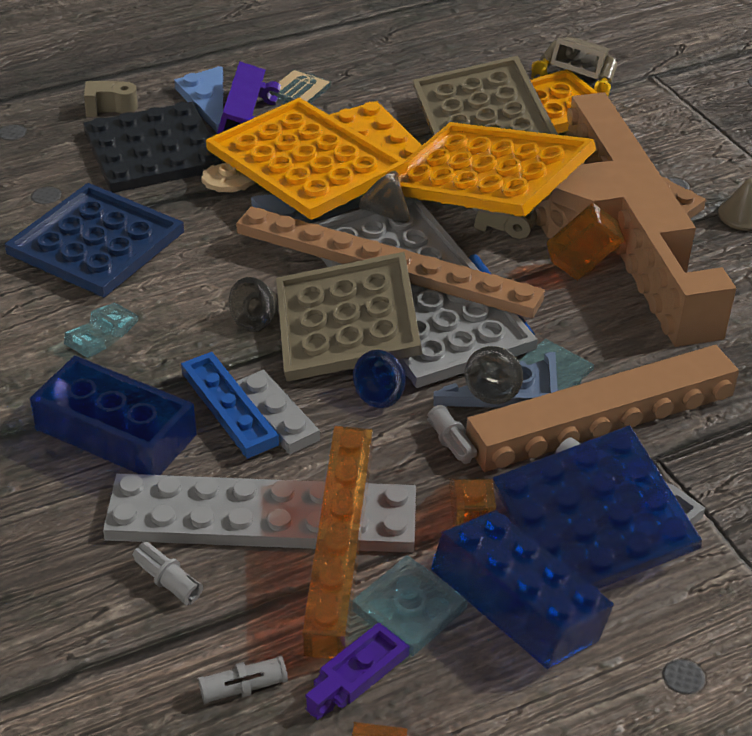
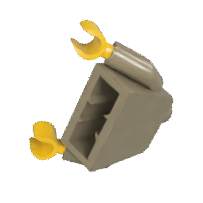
(581, 58)

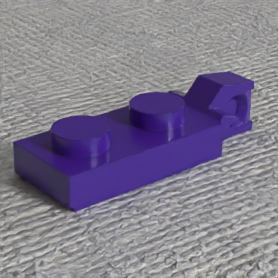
(355, 670)

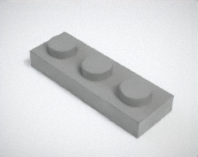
(285, 417)

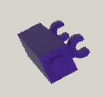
(243, 95)

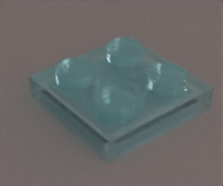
(410, 603)

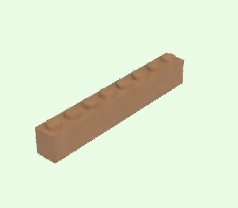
(601, 407)

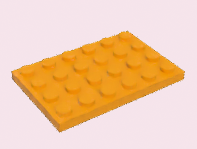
(305, 157)
(492, 167)

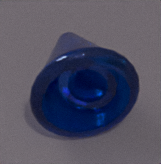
(379, 378)

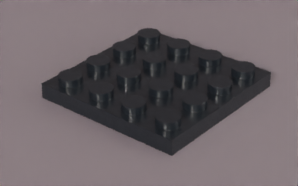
(150, 146)

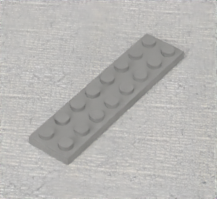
(248, 512)

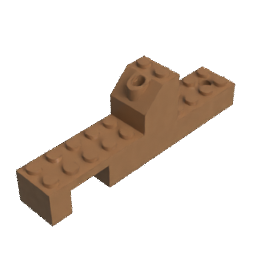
(653, 224)

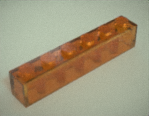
(338, 543)

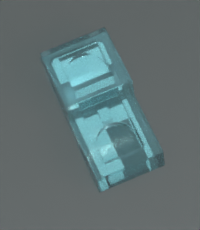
(105, 328)

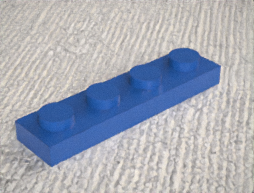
(230, 405)

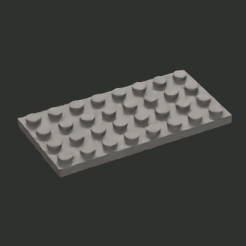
(446, 324)

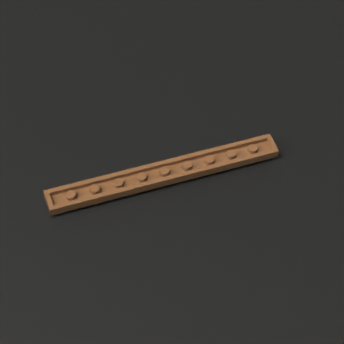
(423, 270)

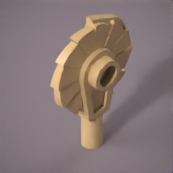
(225, 179)

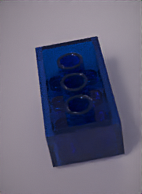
(114, 416)
(522, 588)

